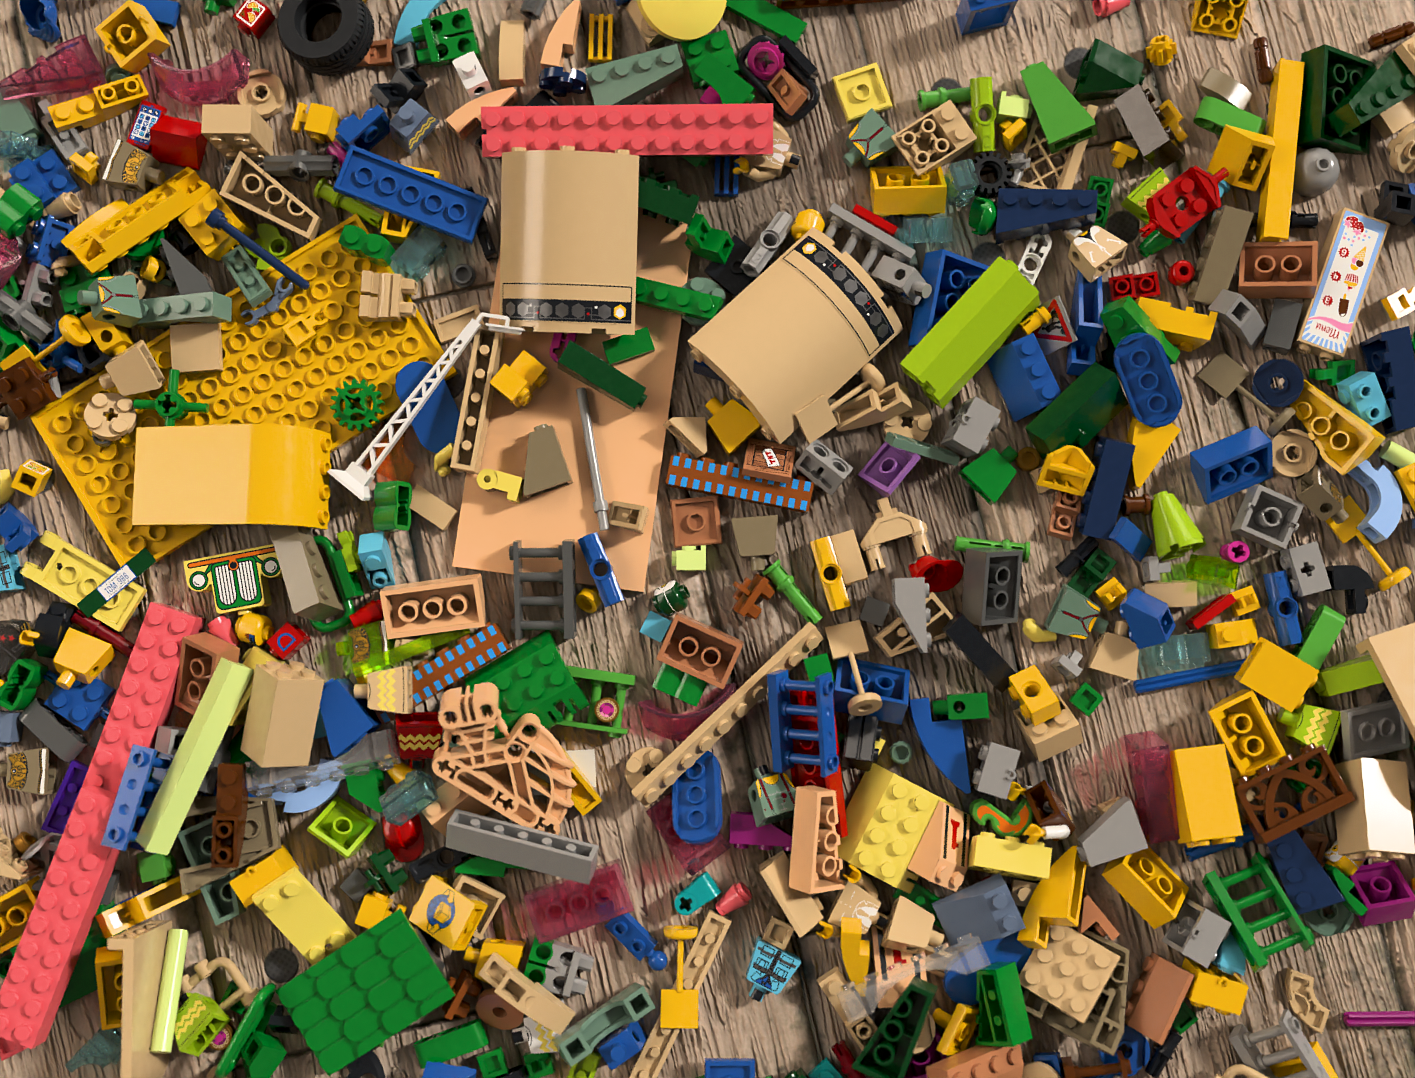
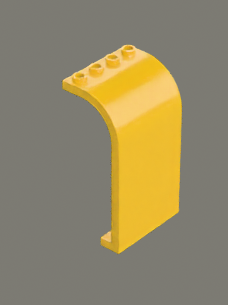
(232, 475)

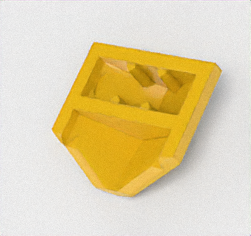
(1066, 470)

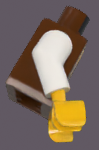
(1048, 811)

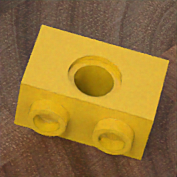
(1038, 708)

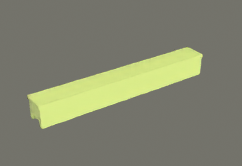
(194, 756)

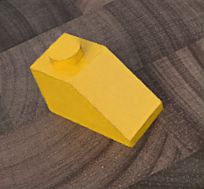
(1232, 633)

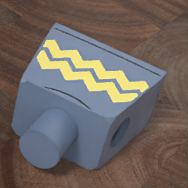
(412, 124)

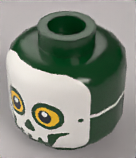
(671, 598)

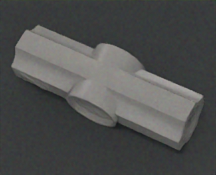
(762, 253)

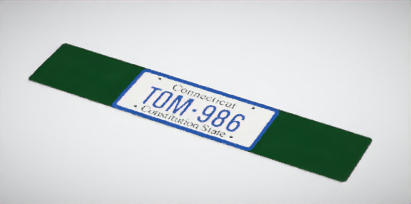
(116, 582)

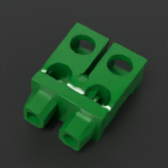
(447, 38)

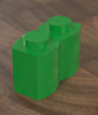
(18, 209)
(366, 245)
(392, 506)
(22, 682)
(679, 684)

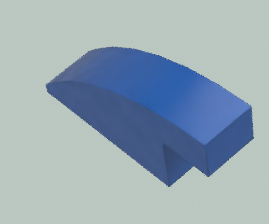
(1086, 322)
(941, 742)

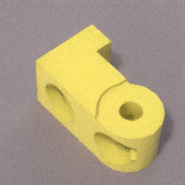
(494, 480)

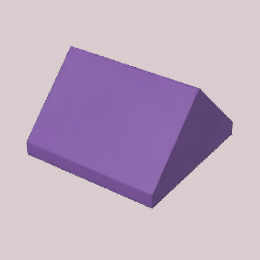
(888, 468)

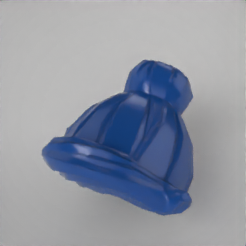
(41, 18)

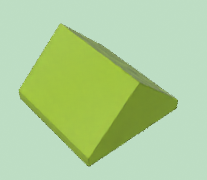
(342, 827)

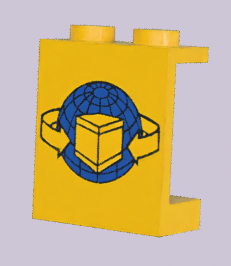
(447, 913)

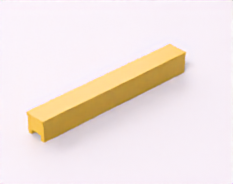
(1279, 174)

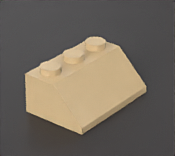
(798, 906)

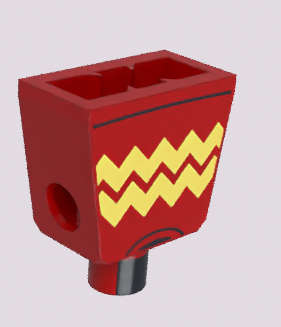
(418, 736)

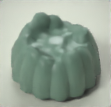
(901, 752)

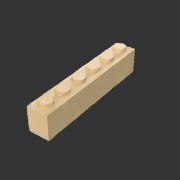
(477, 401)

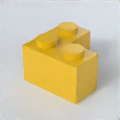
(520, 379)

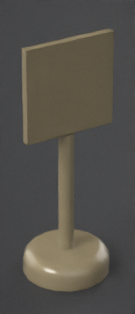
(1224, 377)

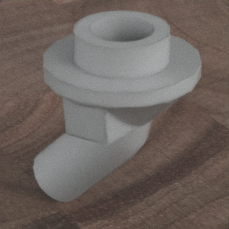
(1019, 163)

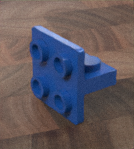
(47, 241)

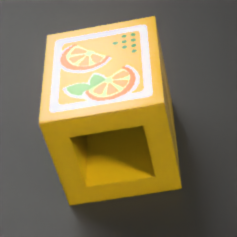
(31, 478)

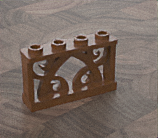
(1279, 826)

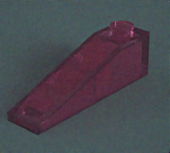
(67, 70)

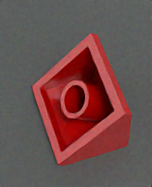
(178, 142)

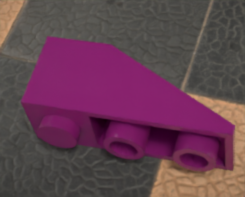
(745, 833)

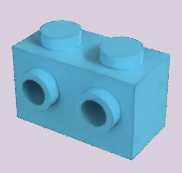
(1364, 397)

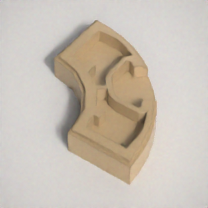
(1303, 1000)

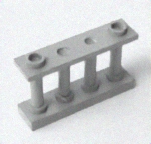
(861, 230)
(1246, 1047)

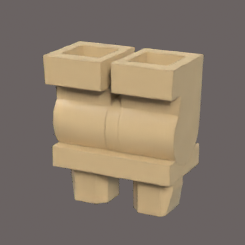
(386, 297)

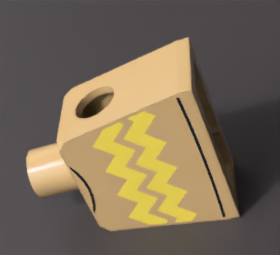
(388, 690)

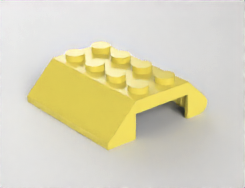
(886, 826)

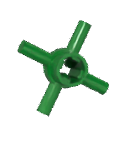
(162, 402)

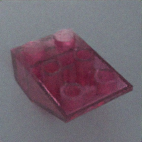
(691, 857)

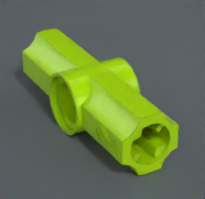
(982, 98)

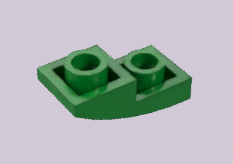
(1104, 188)

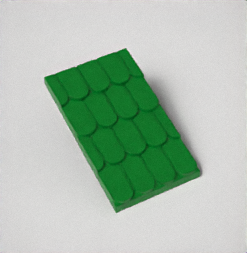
(366, 991)

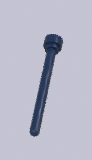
(218, 220)

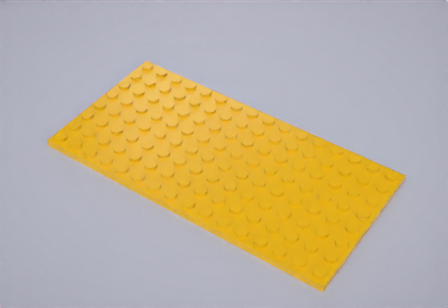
(260, 384)

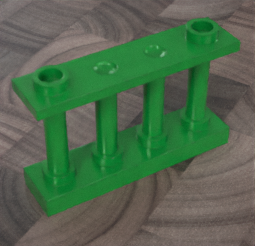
(1244, 931)

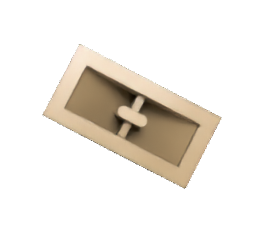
(690, 432)
(628, 516)

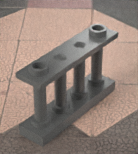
(565, 576)

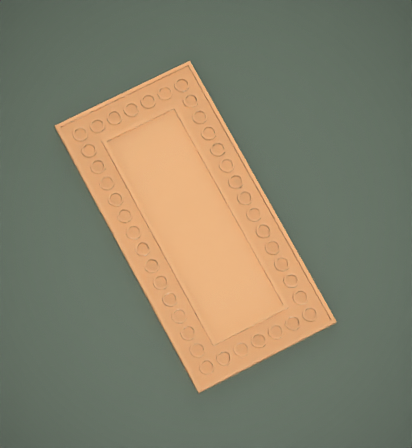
(625, 440)

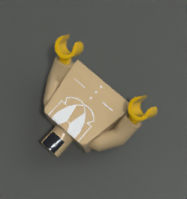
(767, 167)
(855, 901)

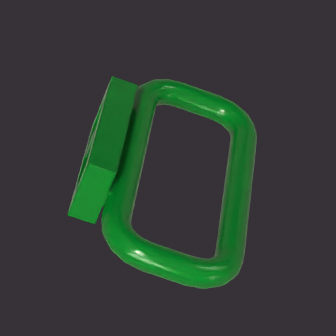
(347, 584)
(255, 1019)

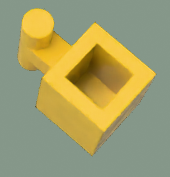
(319, 122)
(375, 908)

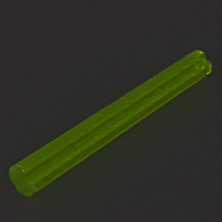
(405, 651)

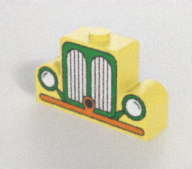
(235, 578)

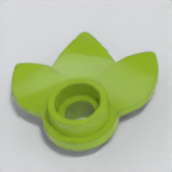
(270, 240)

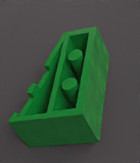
(1126, 317)
(1001, 1007)

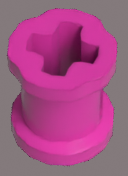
(1240, 548)

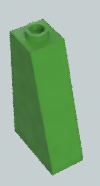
(1057, 110)

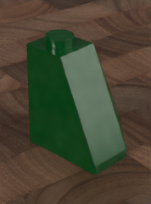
(1106, 73)

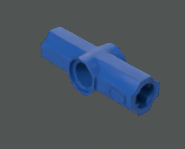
(594, 555)
(1286, 624)

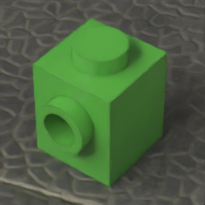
(155, 867)

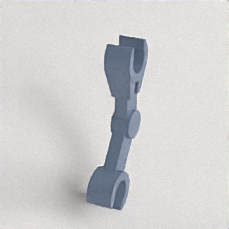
(272, 306)

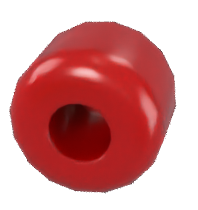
(1181, 273)

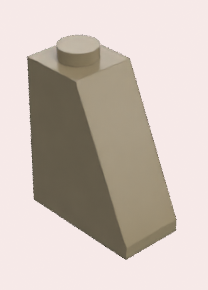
(545, 462)

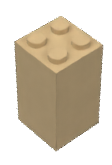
(282, 714)
(1381, 817)

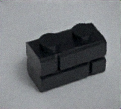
(860, 742)

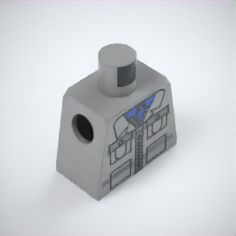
(910, 284)

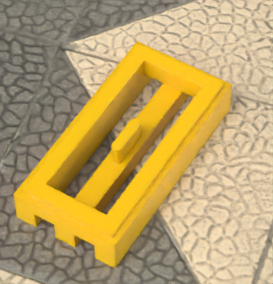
(601, 19)

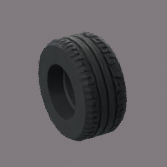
(337, 53)

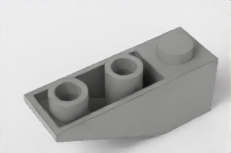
(1239, 317)
(910, 604)

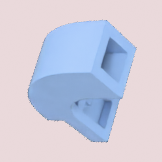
(1384, 501)
(309, 798)

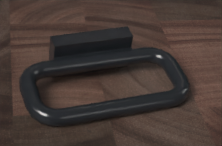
(796, 63)

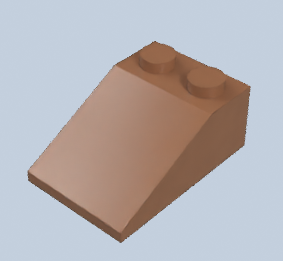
(197, 664)

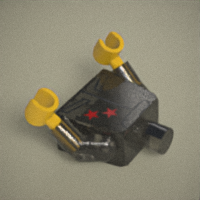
(15, 643)

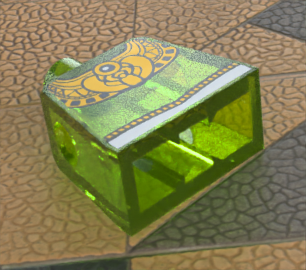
(365, 642)

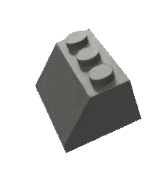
(991, 585)

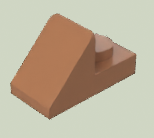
(788, 91)
(1092, 914)

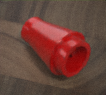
(367, 614)

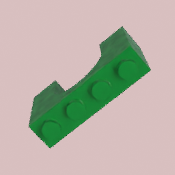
(727, 84)

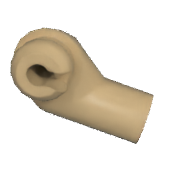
(60, 264)

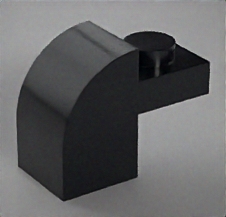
(403, 86)
(1395, 204)
(1353, 582)
(53, 628)

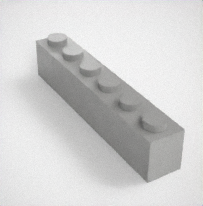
(522, 846)

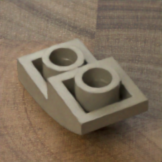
(1224, 88)

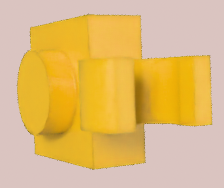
(1172, 119)

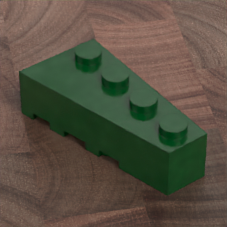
(1378, 90)
(666, 202)
(896, 1038)

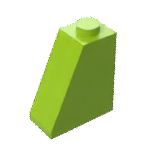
(1347, 676)

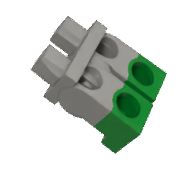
(555, 967)

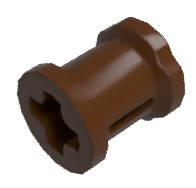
(1133, 505)

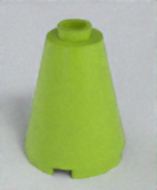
(1173, 528)

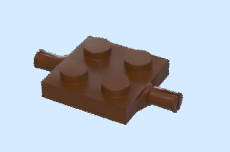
(26, 388)

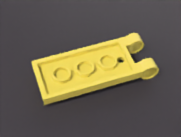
(79, 578)
(303, 916)

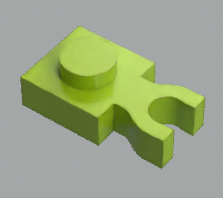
(350, 552)

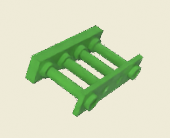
(598, 680)

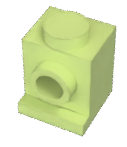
(1012, 108)
(689, 558)

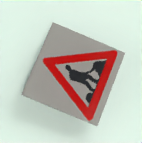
(1058, 331)

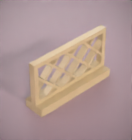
(1072, 160)

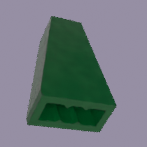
(601, 376)

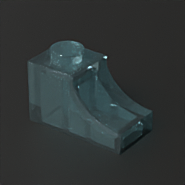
(100, 1049)

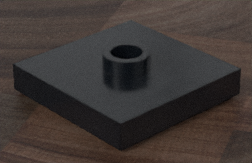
(731, 275)

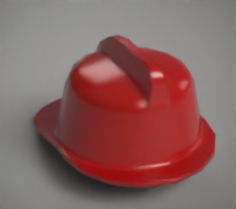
(939, 574)
(404, 841)

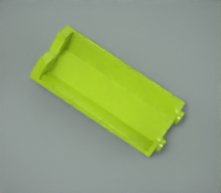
(971, 331)

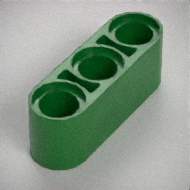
(451, 1043)

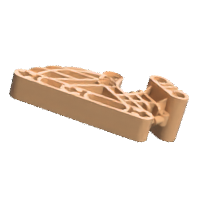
(473, 720)

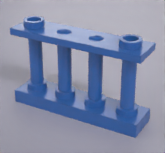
(781, 724)
(130, 794)

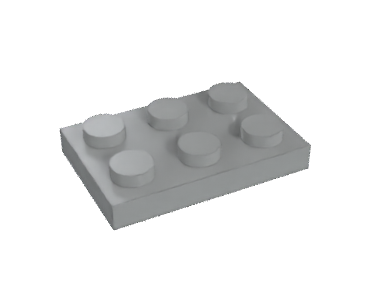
(1373, 730)

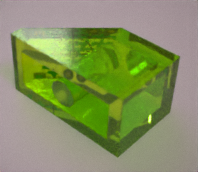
(1212, 571)

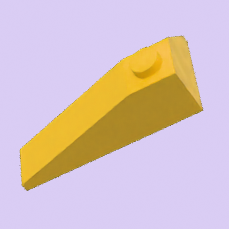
(1336, 431)

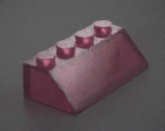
(572, 906)

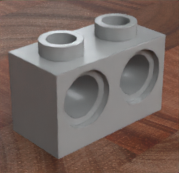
(823, 467)

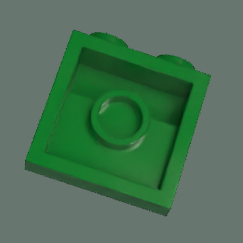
(715, 44)
(77, 279)

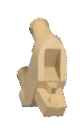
(891, 526)

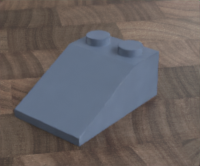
(981, 910)

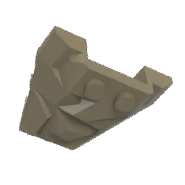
(1106, 1021)

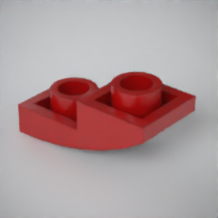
(1135, 286)

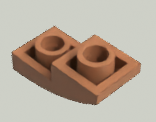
(1063, 515)

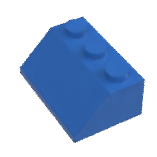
(1023, 377)
(1232, 464)
(885, 680)

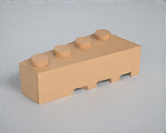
(815, 842)

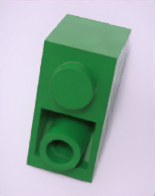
(367, 788)
(262, 1055)

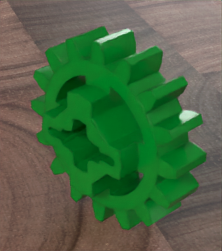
(351, 412)

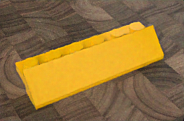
(139, 220)

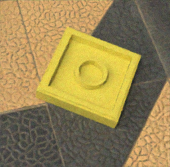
(861, 91)

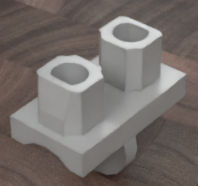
(38, 286)

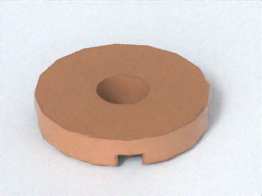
(488, 1011)

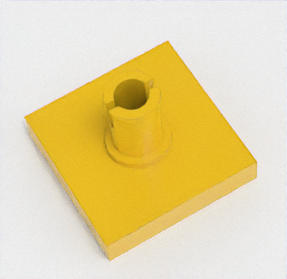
(958, 1028)

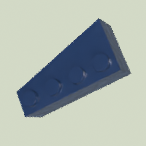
(1042, 211)
(1393, 362)
(1106, 488)
(1300, 872)

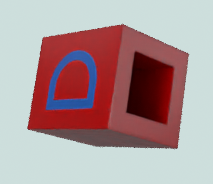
(287, 641)

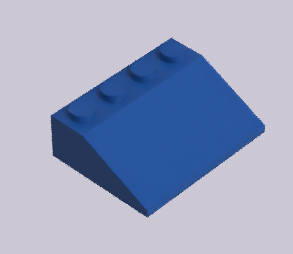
(949, 278)

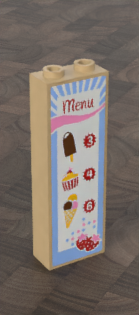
(1342, 283)

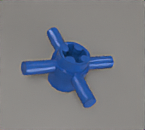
(62, 356)

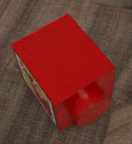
(253, 18)

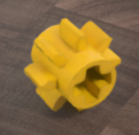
(1161, 50)

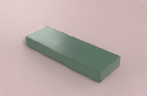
(247, 276)
(922, 448)

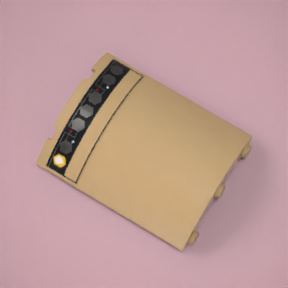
(569, 240)
(797, 332)

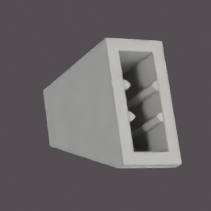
(1112, 835)

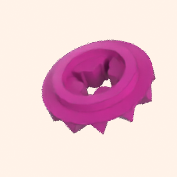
(758, 66)

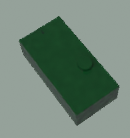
(1078, 411)

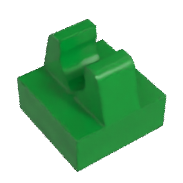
(538, 1064)

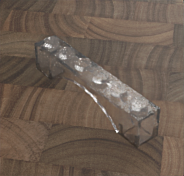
(372, 752)
(963, 958)

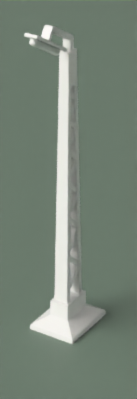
(358, 478)

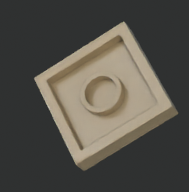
(196, 348)

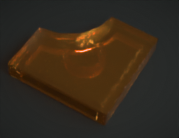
(396, 464)

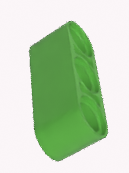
(1215, 114)
(1319, 636)

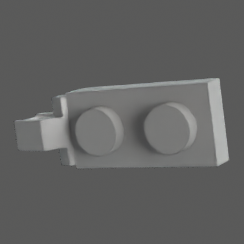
(67, 141)

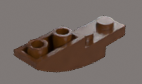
(230, 816)

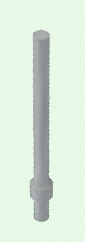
(600, 505)

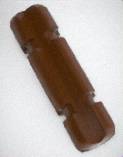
(1391, 35)
(1263, 60)

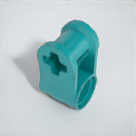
(701, 892)

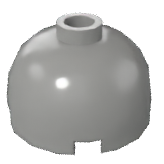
(1315, 172)

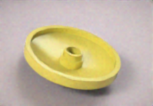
(682, 18)

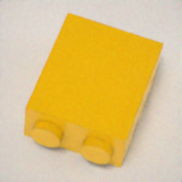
(1277, 674)

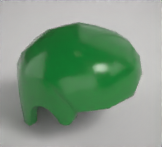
(982, 216)

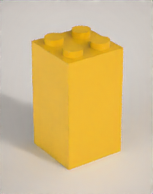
(1204, 796)

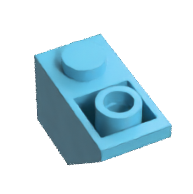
(376, 559)
(1230, 957)

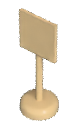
(818, 417)
(846, 641)

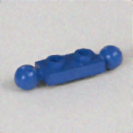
(637, 940)

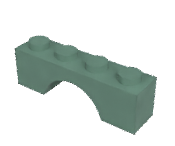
(196, 307)
(585, 1034)

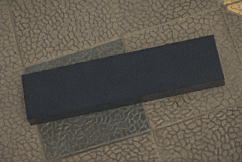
(979, 651)

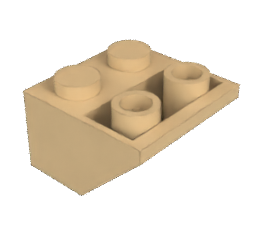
(1052, 735)

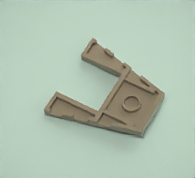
(260, 839)

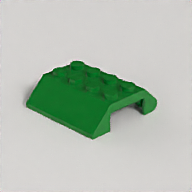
(531, 682)

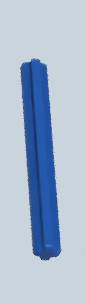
(1187, 676)

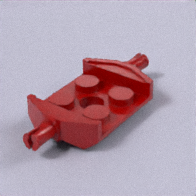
(1200, 197)

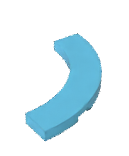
(411, 17)

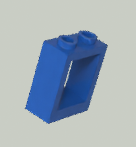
(994, 14)

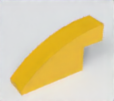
(1150, 447)
(1054, 900)
(142, 907)

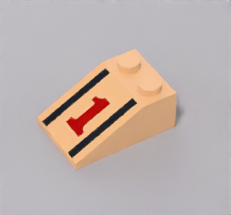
(944, 848)
(885, 957)

